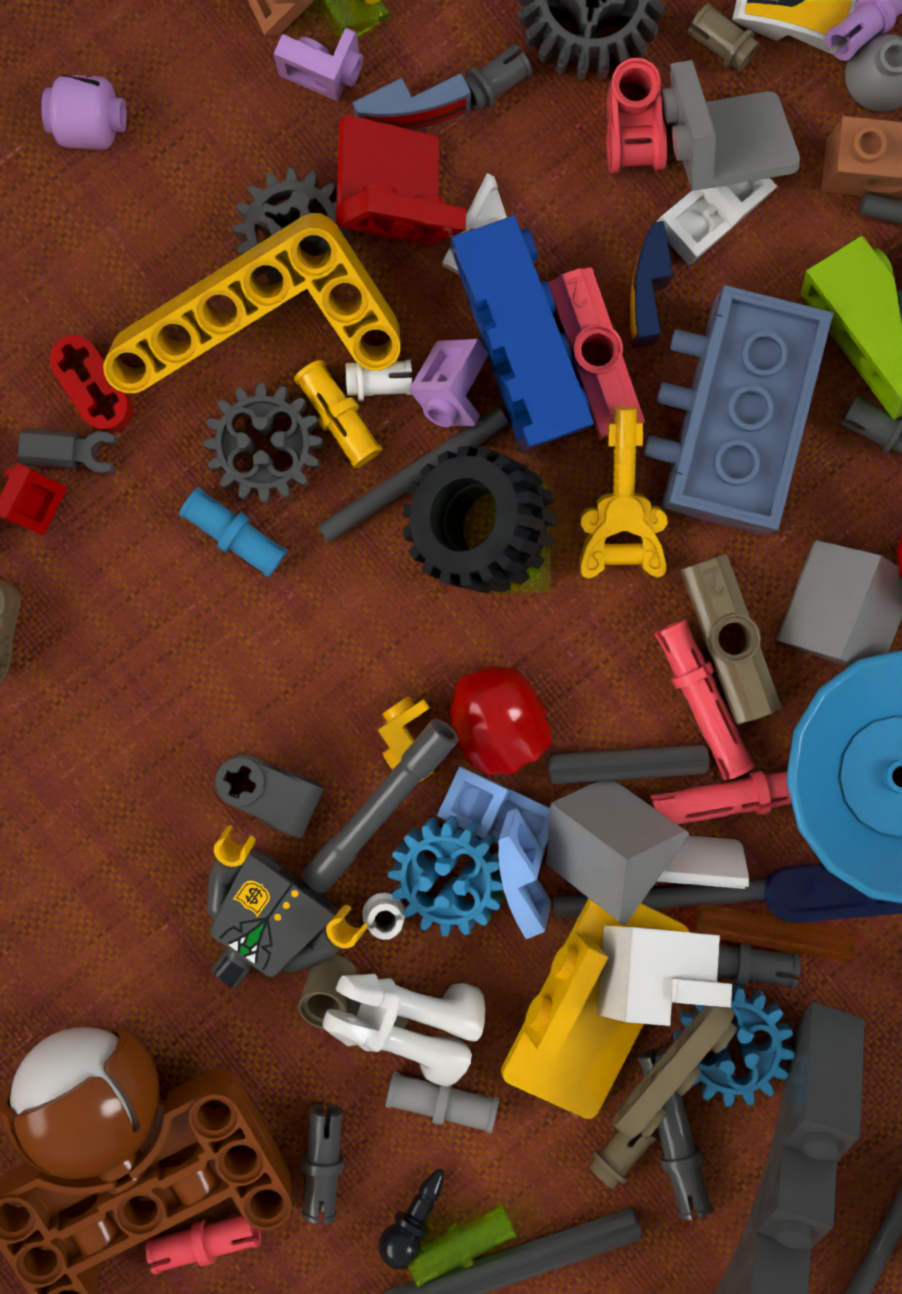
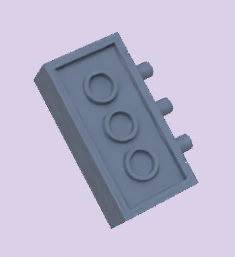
(742, 409)

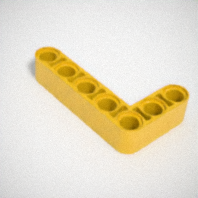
(255, 300)

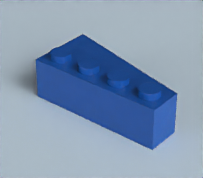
(520, 333)

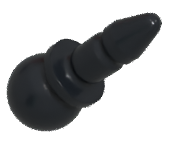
(402, 1241)

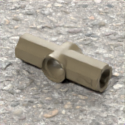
(744, 673)

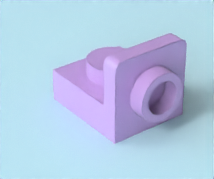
(313, 67)
(447, 379)

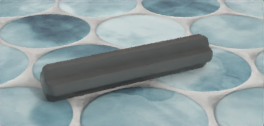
(628, 764)

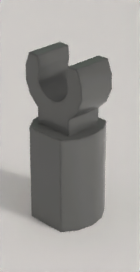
(64, 449)

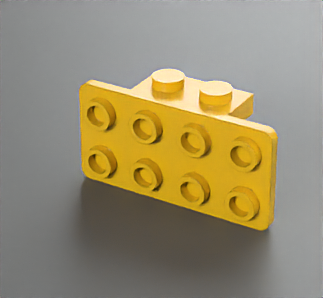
(564, 1046)

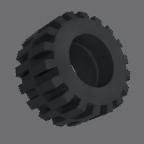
(440, 513)

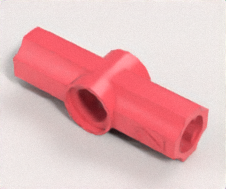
(586, 321)

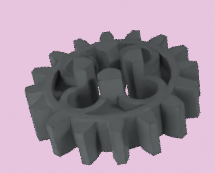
(233, 445)

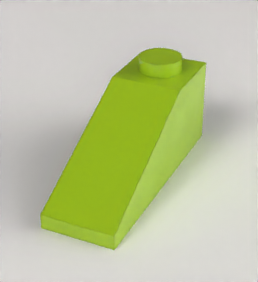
(866, 315)

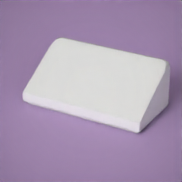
(708, 863)

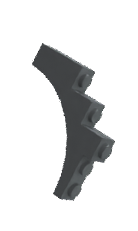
(812, 1133)

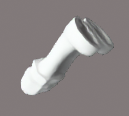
(441, 1057)

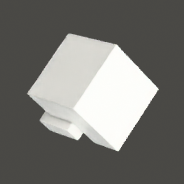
(657, 968)

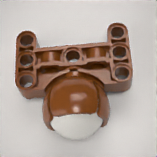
(99, 1135)

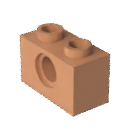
(864, 158)

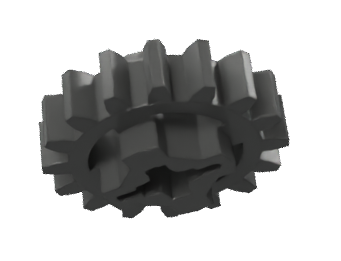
(271, 219)

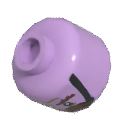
(83, 112)

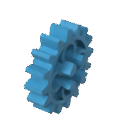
(419, 875)
(761, 1058)

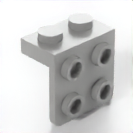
(726, 137)

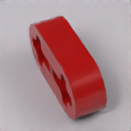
(81, 391)

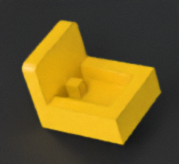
(396, 733)

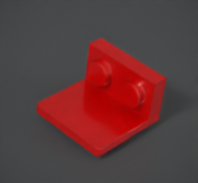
(392, 183)

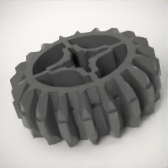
(584, 49)

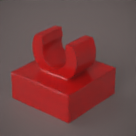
(30, 498)

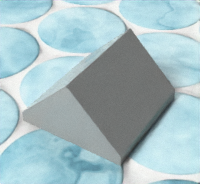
(843, 605)
(611, 845)

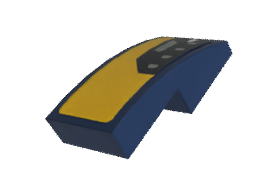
(650, 273)

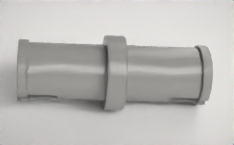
(442, 1102)

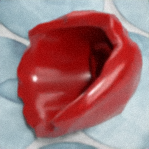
(498, 720)

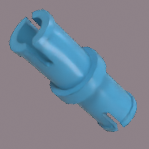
(232, 532)

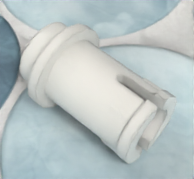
(366, 382)
(382, 902)

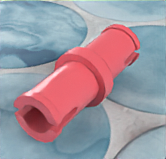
(201, 1243)

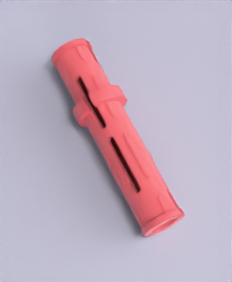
(708, 707)
(724, 799)

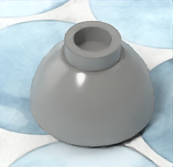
(876, 73)

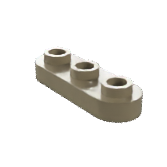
(674, 1071)

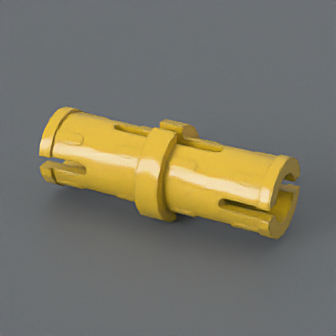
(338, 414)

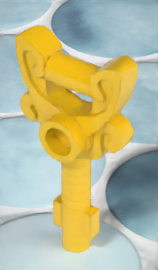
(623, 509)

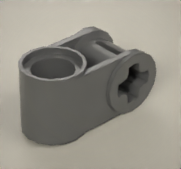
(280, 795)

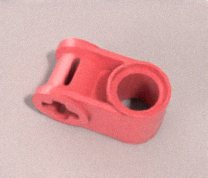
(635, 128)

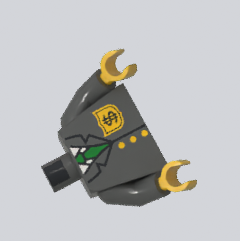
(269, 915)

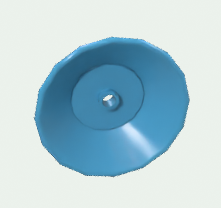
(844, 776)

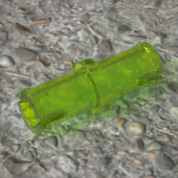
(461, 1245)

